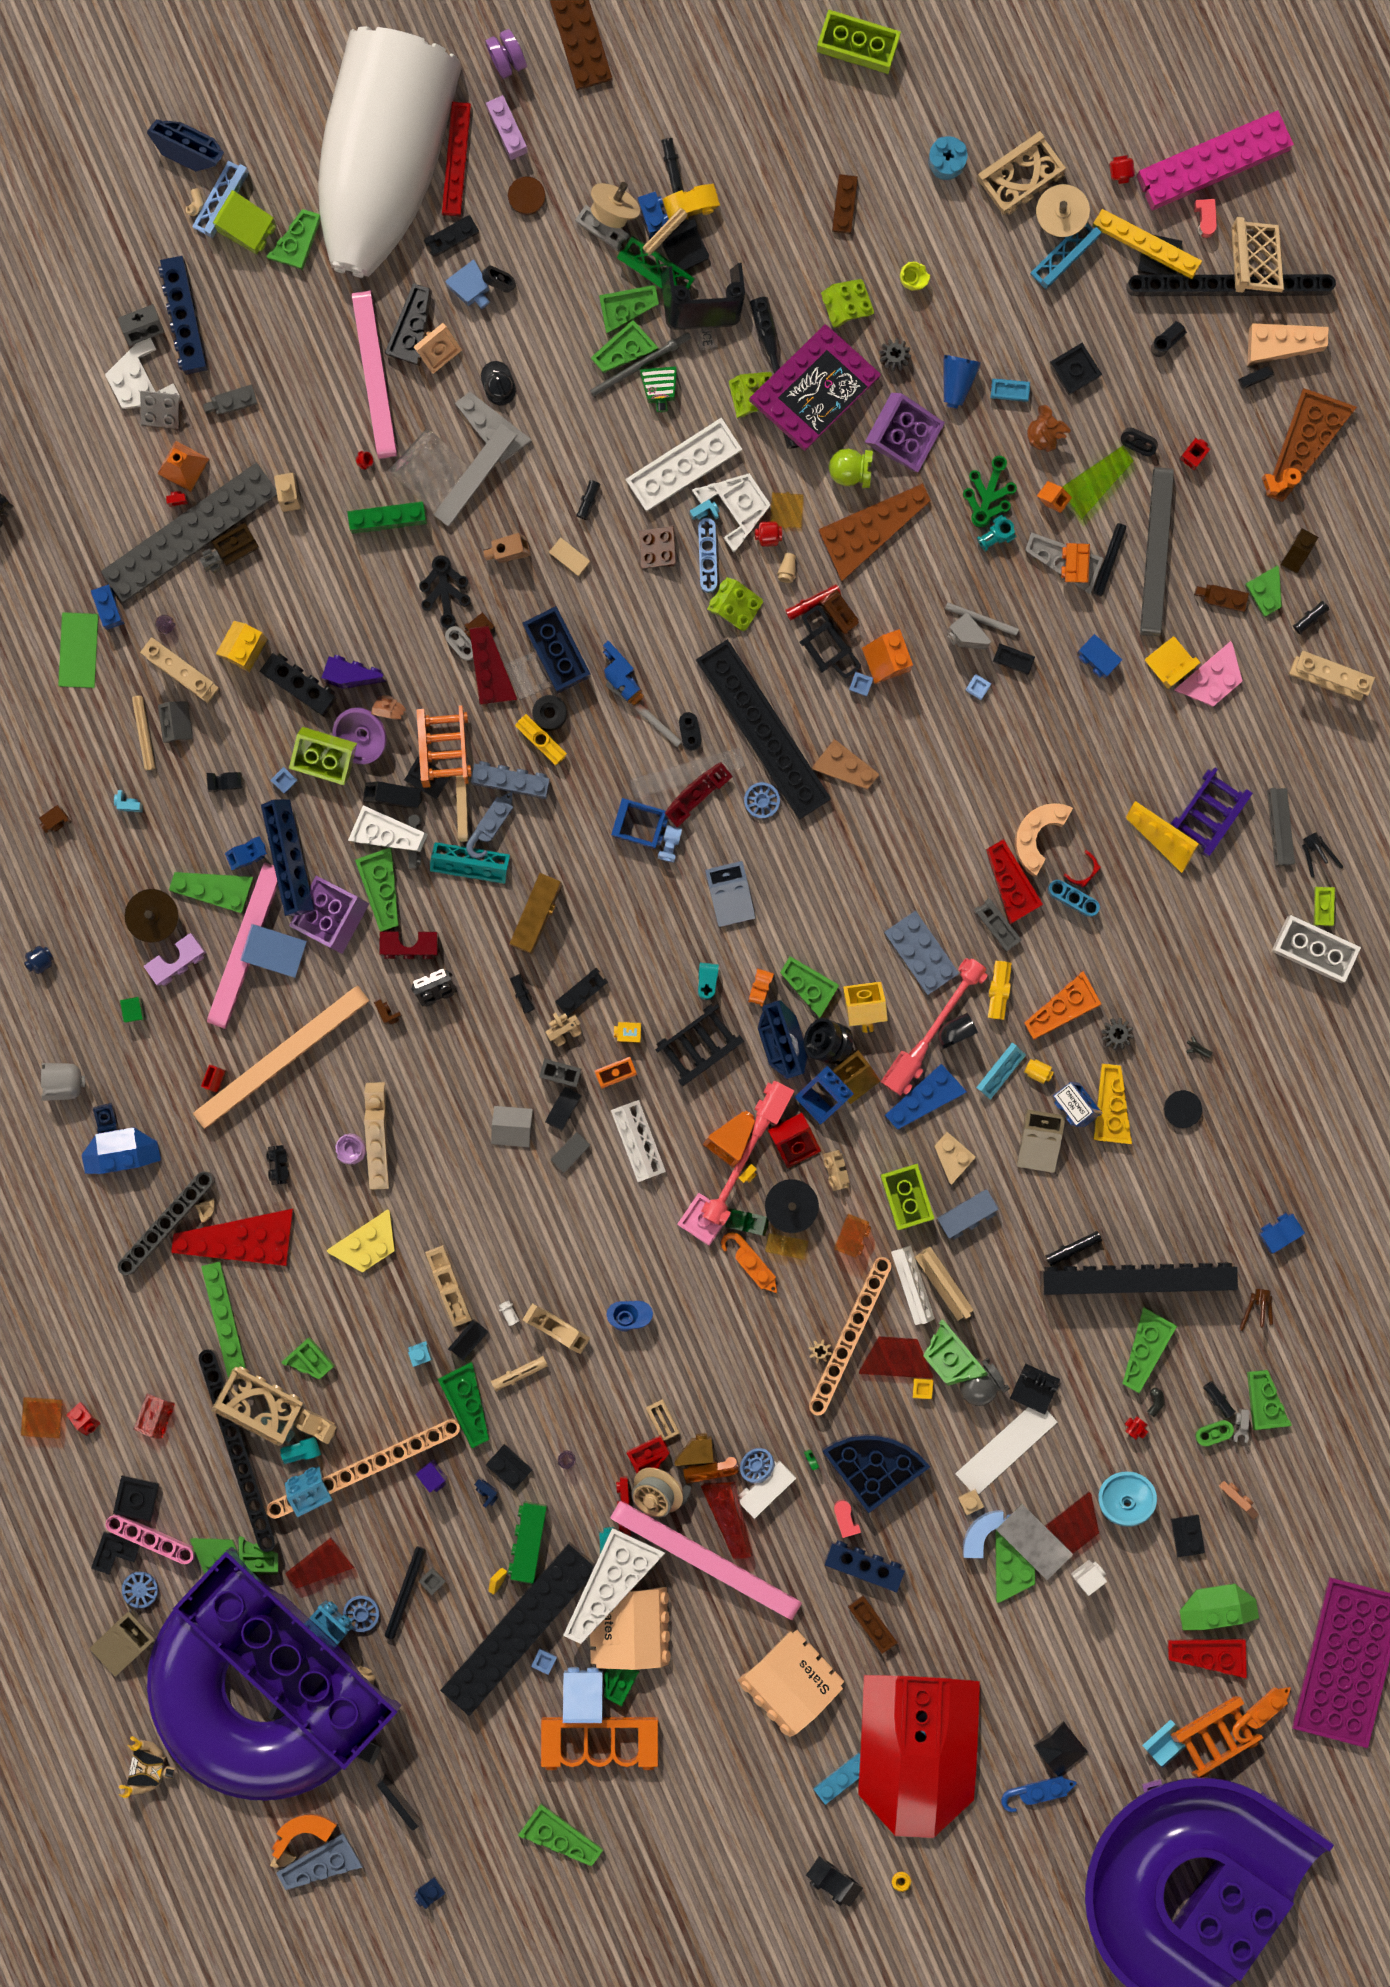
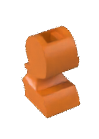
(1288, 478)
(760, 987)

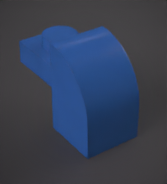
(246, 853)

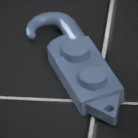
(490, 823)

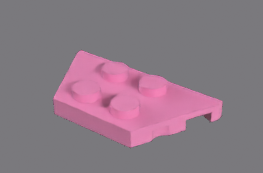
(1213, 678)

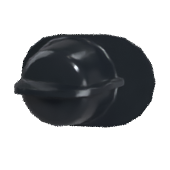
(498, 383)

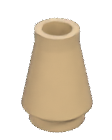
(787, 569)

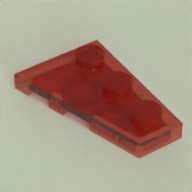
(321, 1563)

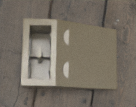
(1040, 1140)
(123, 1642)

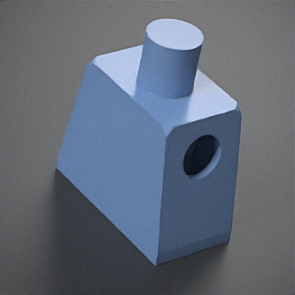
(469, 285)

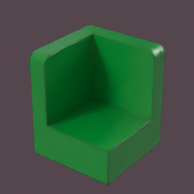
(132, 1009)

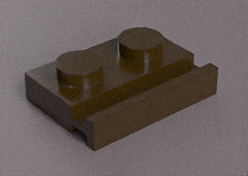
(235, 544)

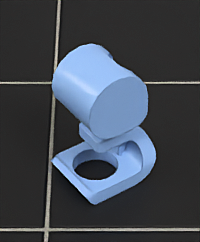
(671, 838)

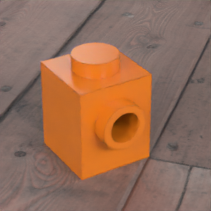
(1054, 496)

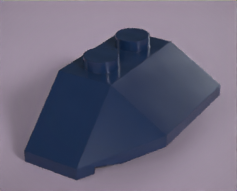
(185, 144)
(782, 1039)

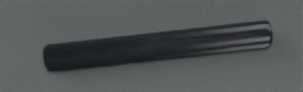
(405, 1592)

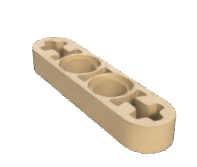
(462, 809)

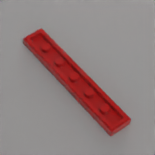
(456, 159)

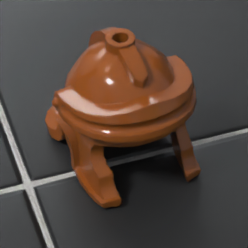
(1045, 430)

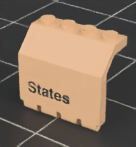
(634, 1633)
(792, 1683)

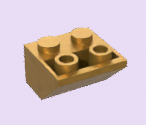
(856, 1075)

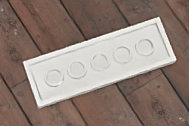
(683, 464)

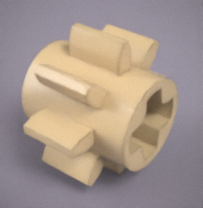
(822, 1354)

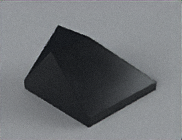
(1060, 1748)

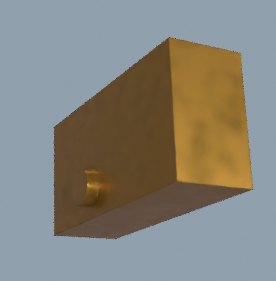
(536, 913)

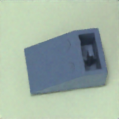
(730, 894)

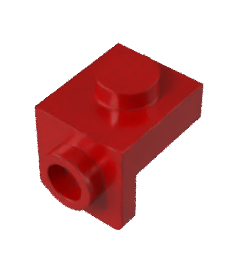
(83, 1419)

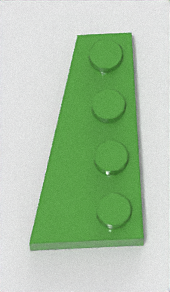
(1149, 1343)
(555, 1833)

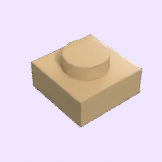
(970, 1502)

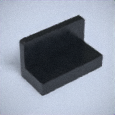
(468, 1339)

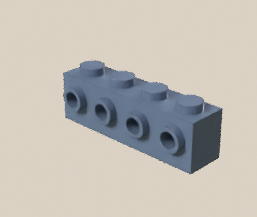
(510, 781)

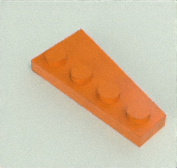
(1070, 1003)

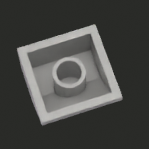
(967, 634)

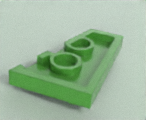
(297, 241)
(623, 348)
(809, 984)

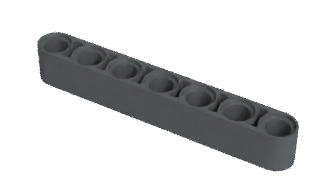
(157, 1227)

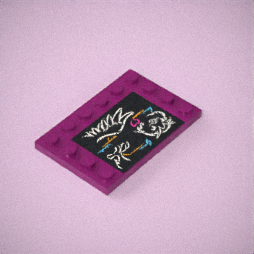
(814, 387)

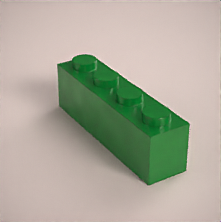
(387, 517)
(528, 1542)

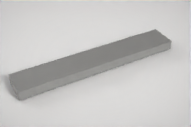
(475, 474)

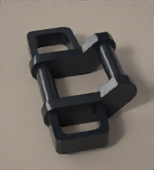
(828, 625)

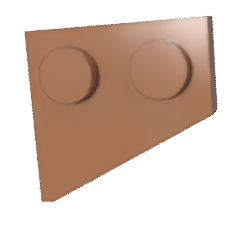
(1243, 1502)

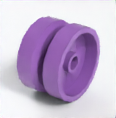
(508, 52)

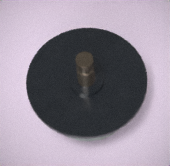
(791, 1206)

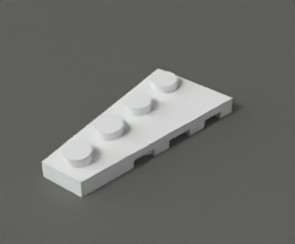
(385, 831)

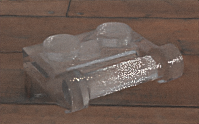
(521, 678)

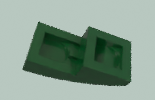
(747, 1222)

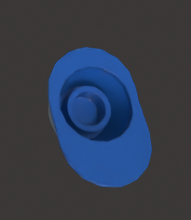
(629, 1315)

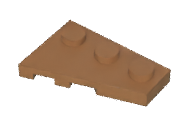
(844, 765)

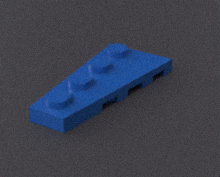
(927, 1096)

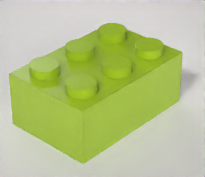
(323, 755)
(907, 1196)

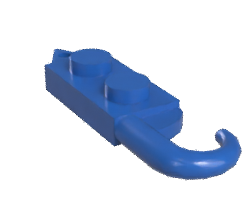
(1039, 1791)

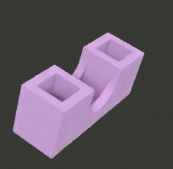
(507, 127)
(190, 952)

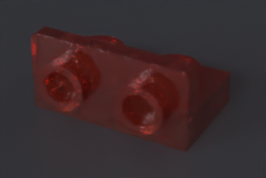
(154, 1416)

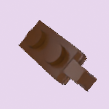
(1223, 597)

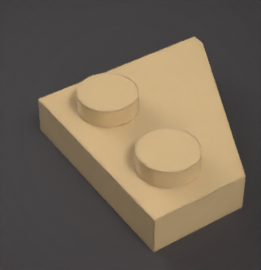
(953, 1156)

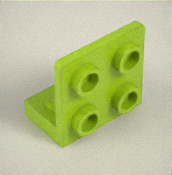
(743, 387)

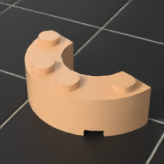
(1027, 833)

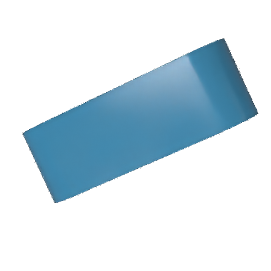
(1083, 899)

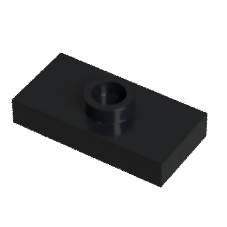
(1013, 659)

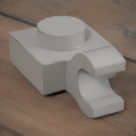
(1242, 1420)

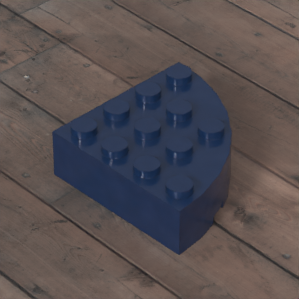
(874, 1466)

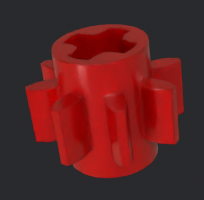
(1136, 1428)

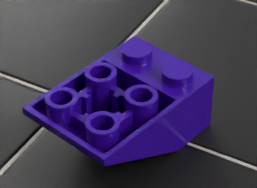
(348, 675)

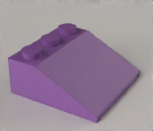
(904, 431)
(334, 915)

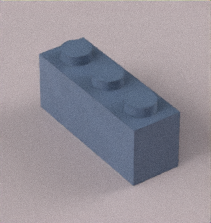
(968, 1214)

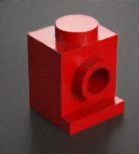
(1196, 445)

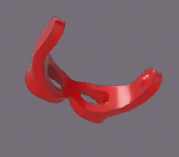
(1082, 883)

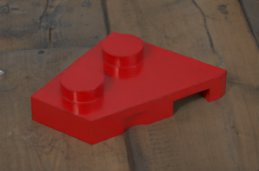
(648, 1454)

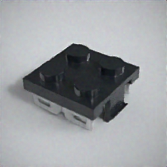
(431, 991)

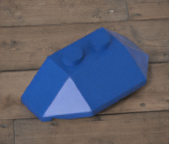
(119, 1151)

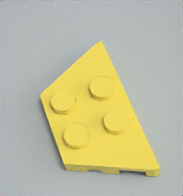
(366, 1244)

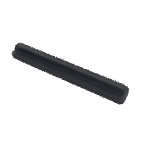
(1109, 559)

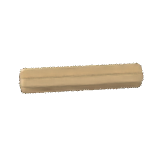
(665, 231)

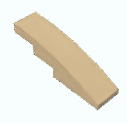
(448, 1286)

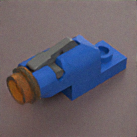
(618, 676)

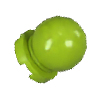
(850, 467)

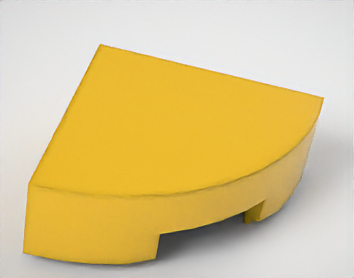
(497, 1580)

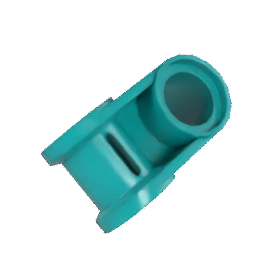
(707, 977)

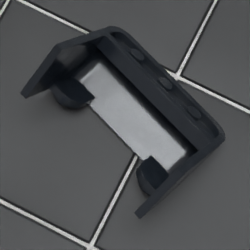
(702, 313)

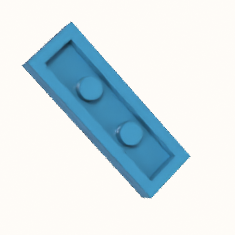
(839, 1780)

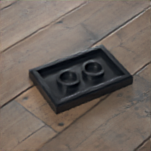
(399, 1802)

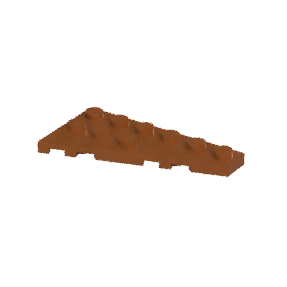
(1310, 431)
(864, 532)

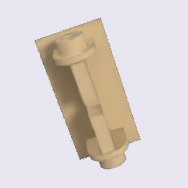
(837, 1178)

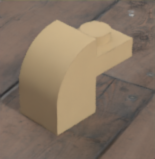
(315, 1425)

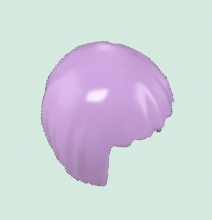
(350, 1149)

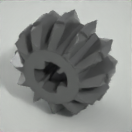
(892, 360)
(1111, 1029)

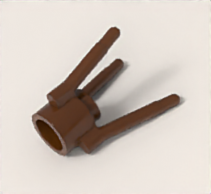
(1264, 1299)

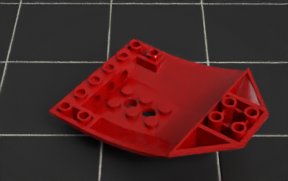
(914, 1783)

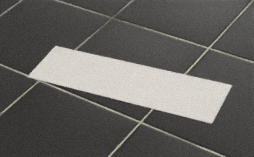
(1005, 1449)

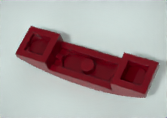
(697, 792)

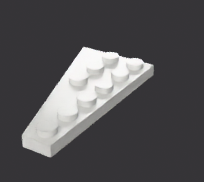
(616, 1573)

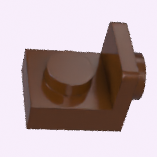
(479, 621)
(384, 1009)

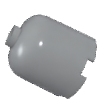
(61, 1081)

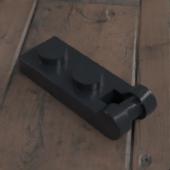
(452, 236)
(581, 992)

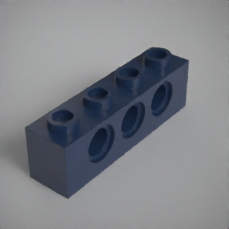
(890, 1581)

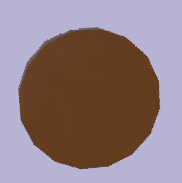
(526, 195)

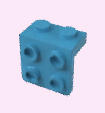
(331, 1621)

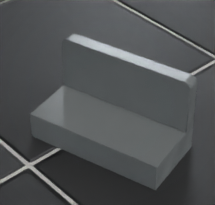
(175, 721)

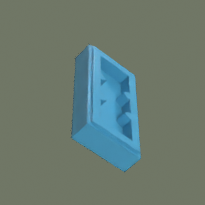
(1010, 390)

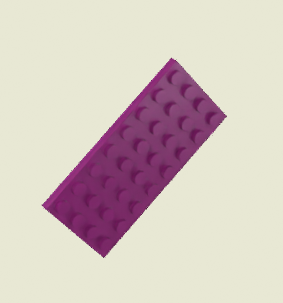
(1346, 1664)

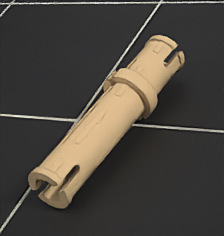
(519, 1373)

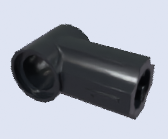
(1168, 338)

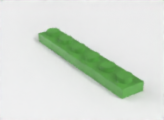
(223, 1316)

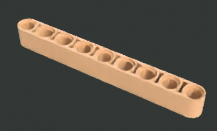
(849, 1345)

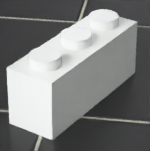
(762, 1494)

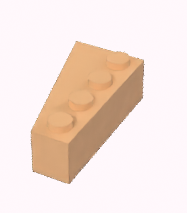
(1277, 342)

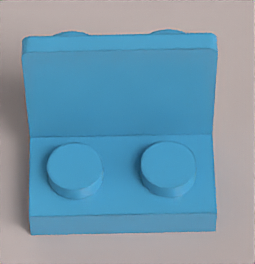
(307, 1491)

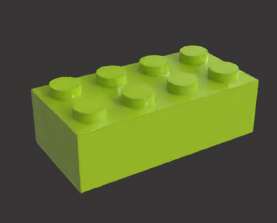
(858, 41)

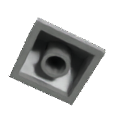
(511, 1126)

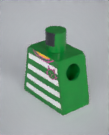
(659, 386)

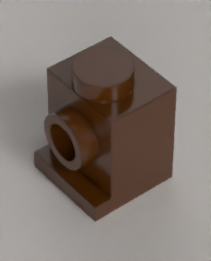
(54, 819)

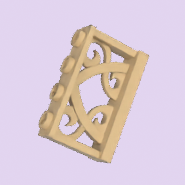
(1028, 148)
(243, 1419)

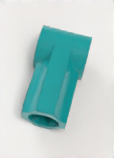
(305, 1450)

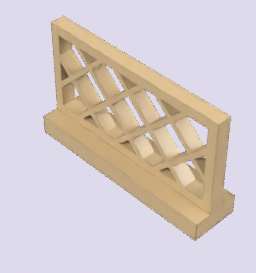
(1241, 260)
(944, 1284)

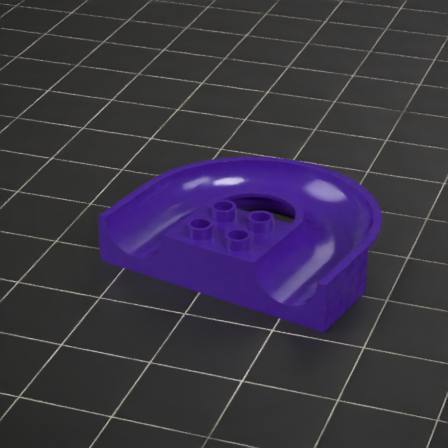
(288, 1658)
(1234, 1909)

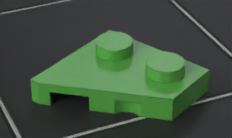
(257, 1560)

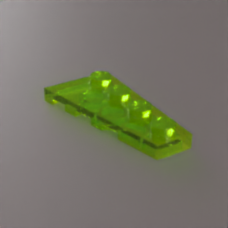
(1096, 481)

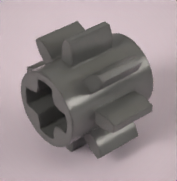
(211, 560)

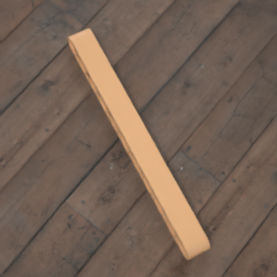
(281, 1057)
(371, 1461)

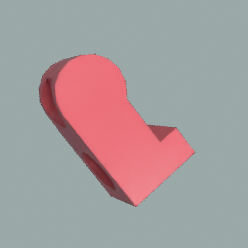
(1207, 217)
(842, 1511)

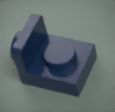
(485, 1488)
(429, 1893)

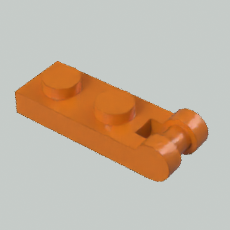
(711, 1471)

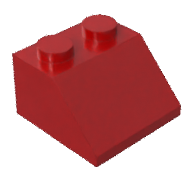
(794, 1140)

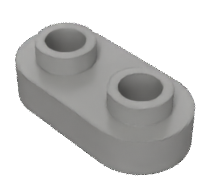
(460, 644)

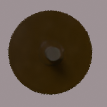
(151, 915)

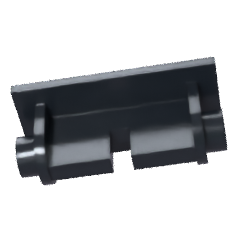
(276, 1172)

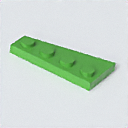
(379, 882)
(219, 890)

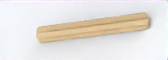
(143, 733)

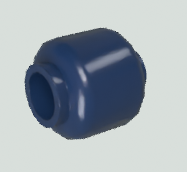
(38, 959)

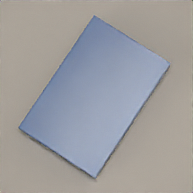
(273, 950)

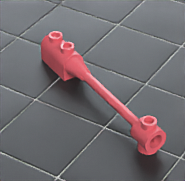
(908, 1065)
(768, 1112)

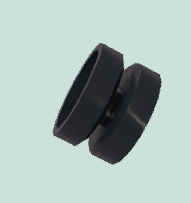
(828, 1041)

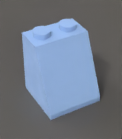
(583, 1695)

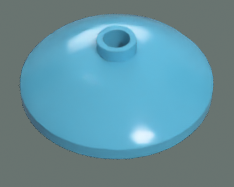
(1127, 1488)

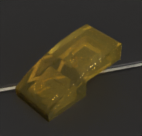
(786, 1246)

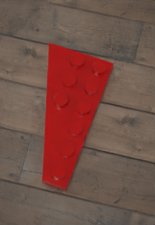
(250, 1239)

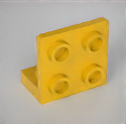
(1171, 662)

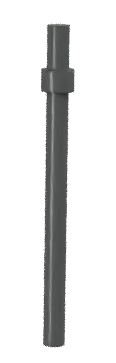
(673, 345)

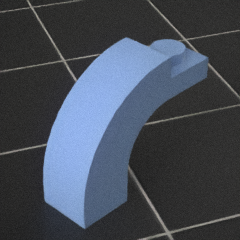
(978, 1531)

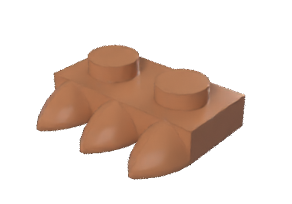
(388, 707)

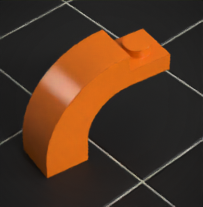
(307, 1823)

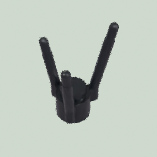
(1314, 843)

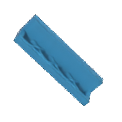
(1066, 261)

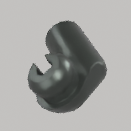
(1158, 1399)

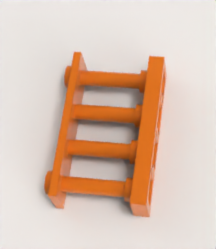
(425, 739)
(1200, 1726)

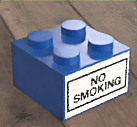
(1077, 1104)

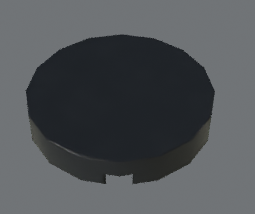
(1182, 1109)

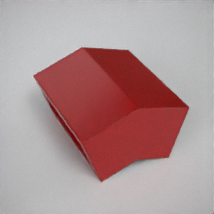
(213, 1078)

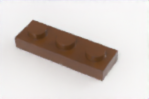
(844, 204)
(872, 1624)

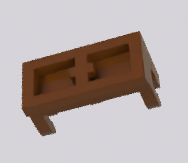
(839, 611)

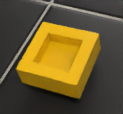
(748, 1174)
(922, 1388)

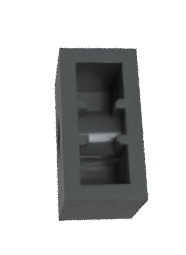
(141, 324)
(560, 1073)

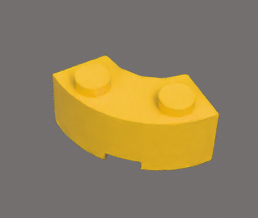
(696, 201)

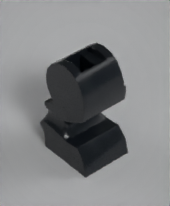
(224, 782)

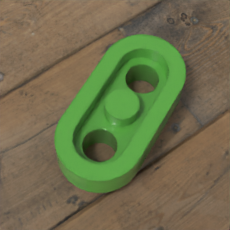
(1214, 1433)

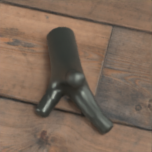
(1197, 1048)

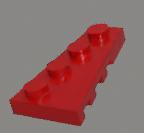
(1014, 887)
(1211, 1654)

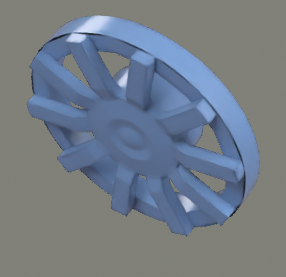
(762, 800)
(757, 1465)
(140, 1589)
(361, 1613)

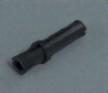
(672, 164)
(1067, 1251)

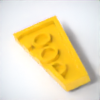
(1167, 839)
(1113, 1122)

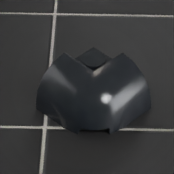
(956, 1031)

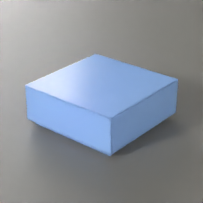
(978, 687)

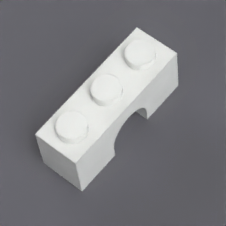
(1089, 1577)

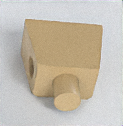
(287, 492)

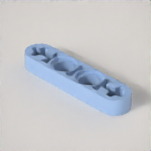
(707, 555)

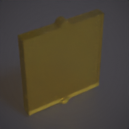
(787, 509)

